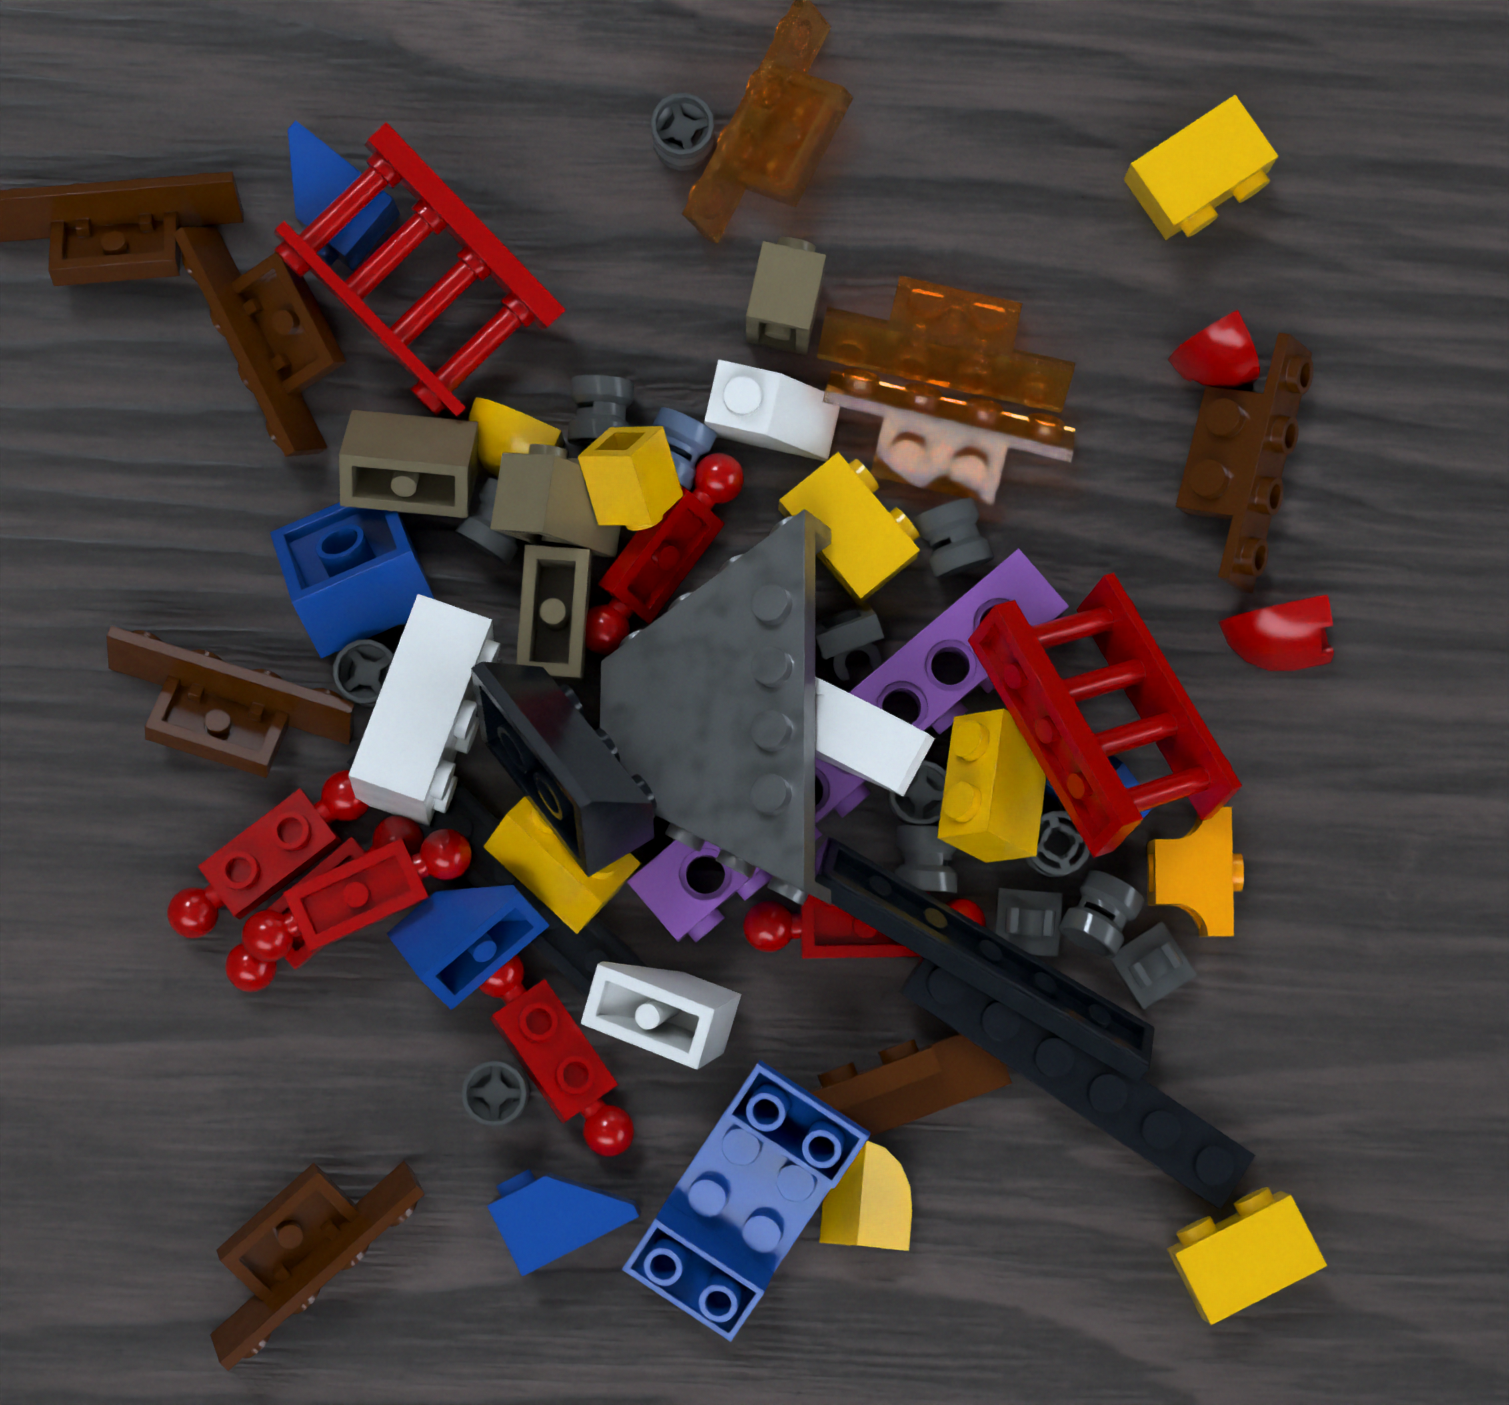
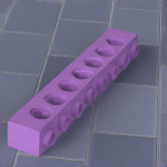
(664, 880)

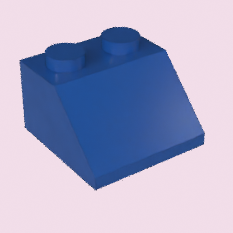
(349, 573)

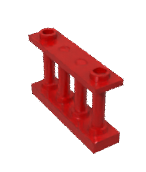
(434, 211)
(1060, 736)

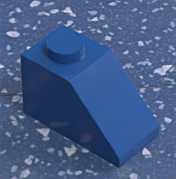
(318, 180)
(465, 937)
(554, 1216)

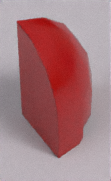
(1219, 355)
(1282, 635)

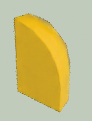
(508, 431)
(869, 1203)

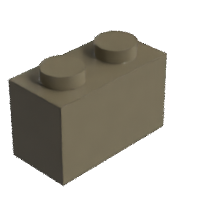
(785, 295)
(408, 463)
(548, 503)
(555, 611)

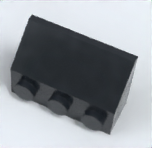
(562, 763)

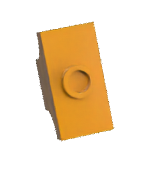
(1198, 874)

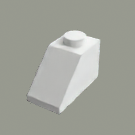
(770, 411)
(662, 1011)

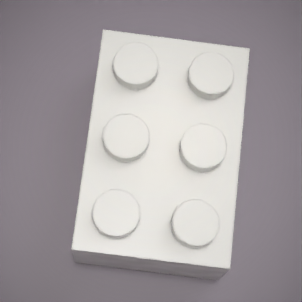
(424, 712)

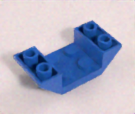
(745, 1200)

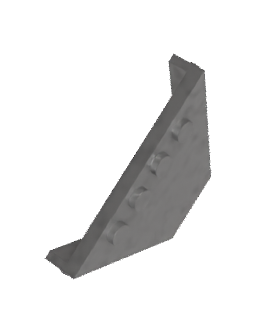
(723, 710)

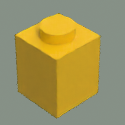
(630, 476)

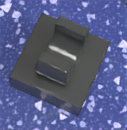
(848, 632)
(1029, 920)
(1152, 965)

